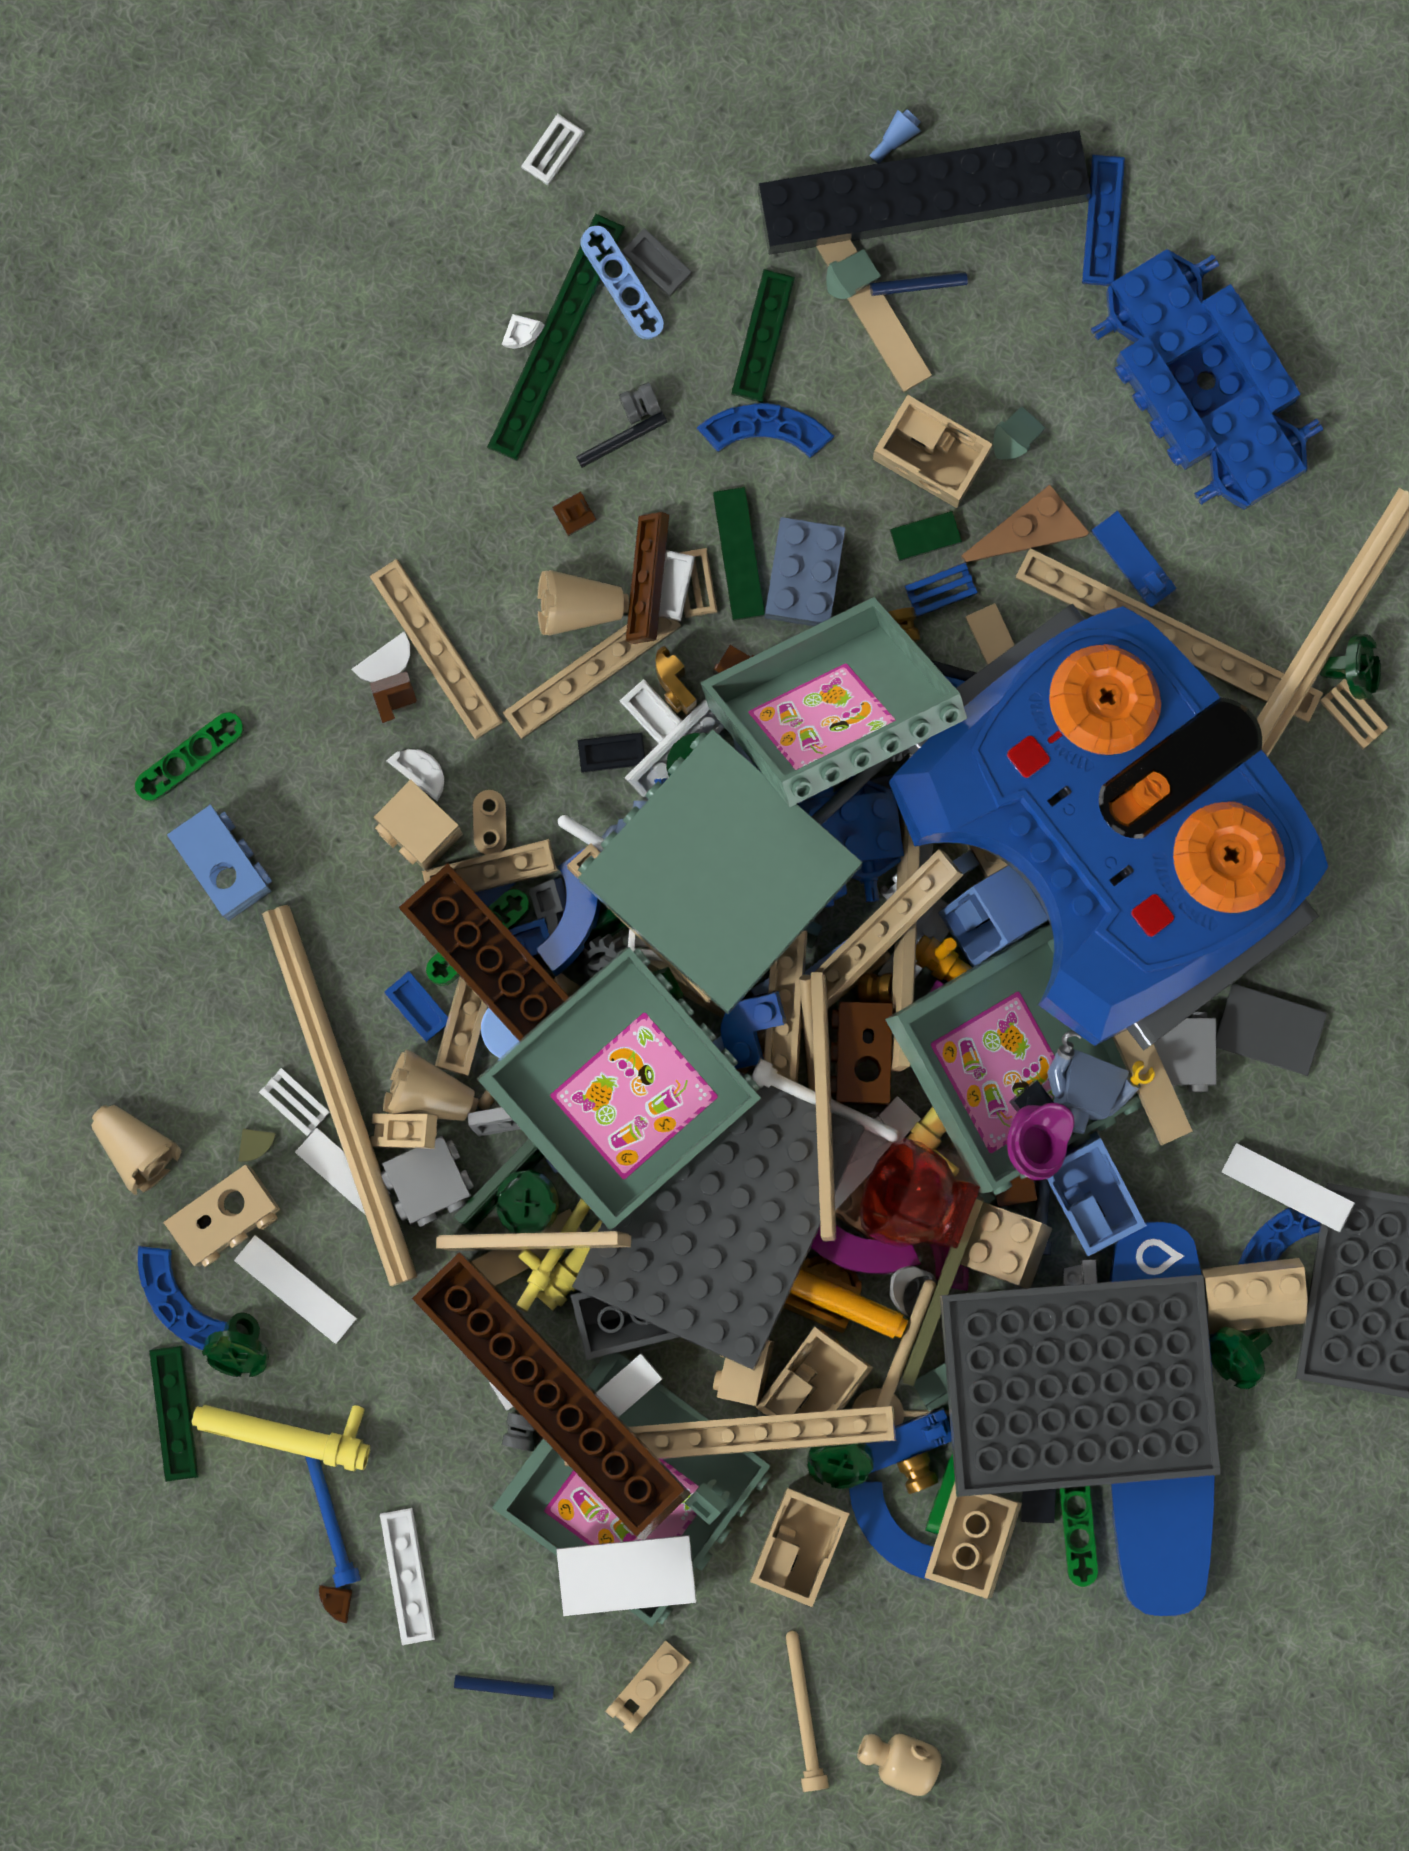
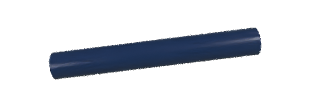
(918, 284)
(504, 1687)

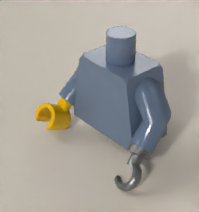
(1090, 1085)

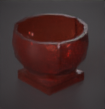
(917, 1197)

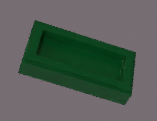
(925, 536)

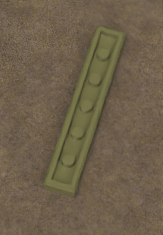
(934, 1310)

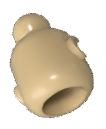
(902, 1762)

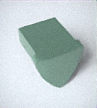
(850, 275)
(1016, 435)

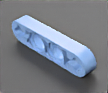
(626, 280)

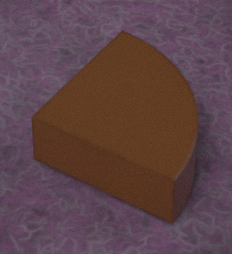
(336, 1601)

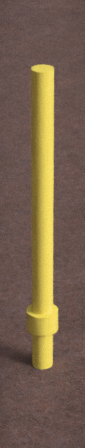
(539, 1278)

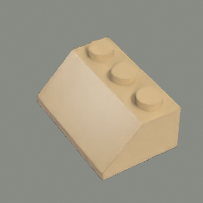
(1255, 1295)
(973, 1542)

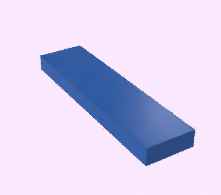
(1103, 220)

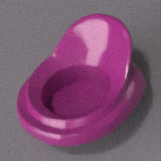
(1039, 1139)

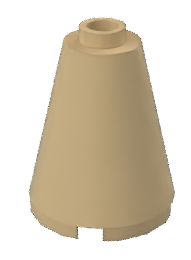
(577, 602)
(426, 1089)
(133, 1147)

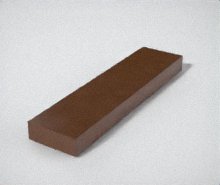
(647, 578)

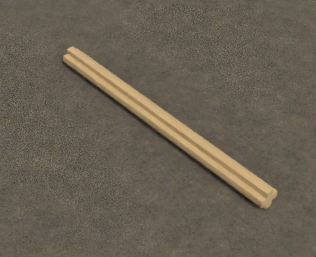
(1334, 620)
(339, 1095)

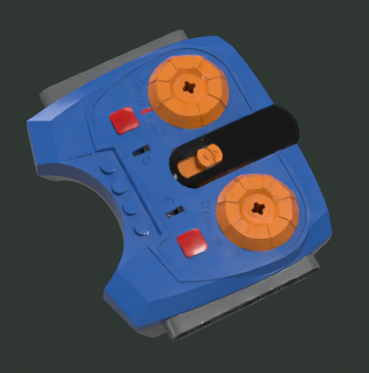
(1129, 815)

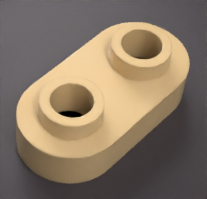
(489, 822)

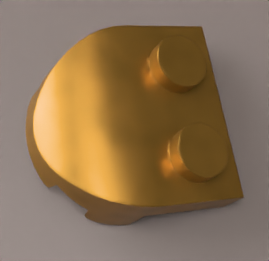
(669, 672)
(833, 1273)

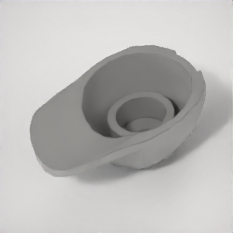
(909, 1279)

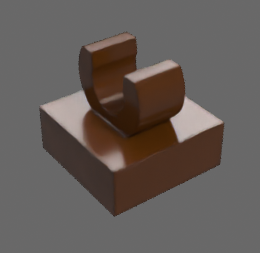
(574, 513)

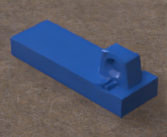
(1133, 559)
(912, 1439)

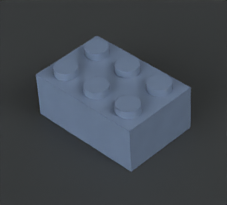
(804, 572)

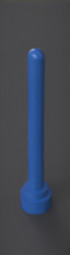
(345, 1571)

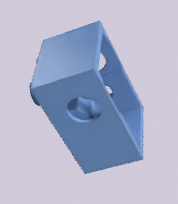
(209, 848)
(993, 915)
(1095, 1196)

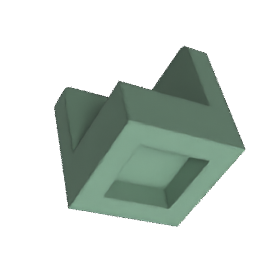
(933, 1387)

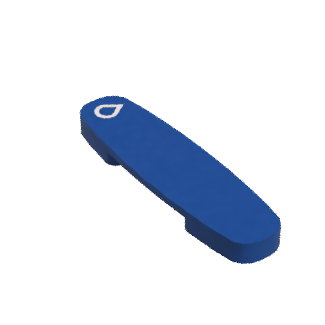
(1164, 1523)

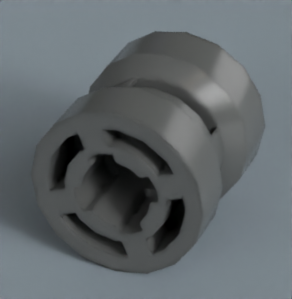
(633, 407)
(519, 1439)

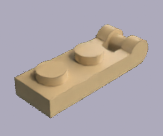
(404, 1131)
(649, 1685)

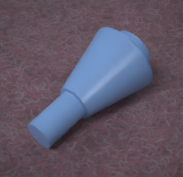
(899, 131)

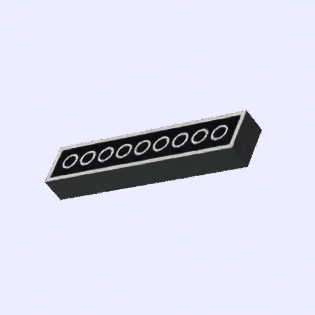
(924, 192)

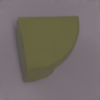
(254, 1144)

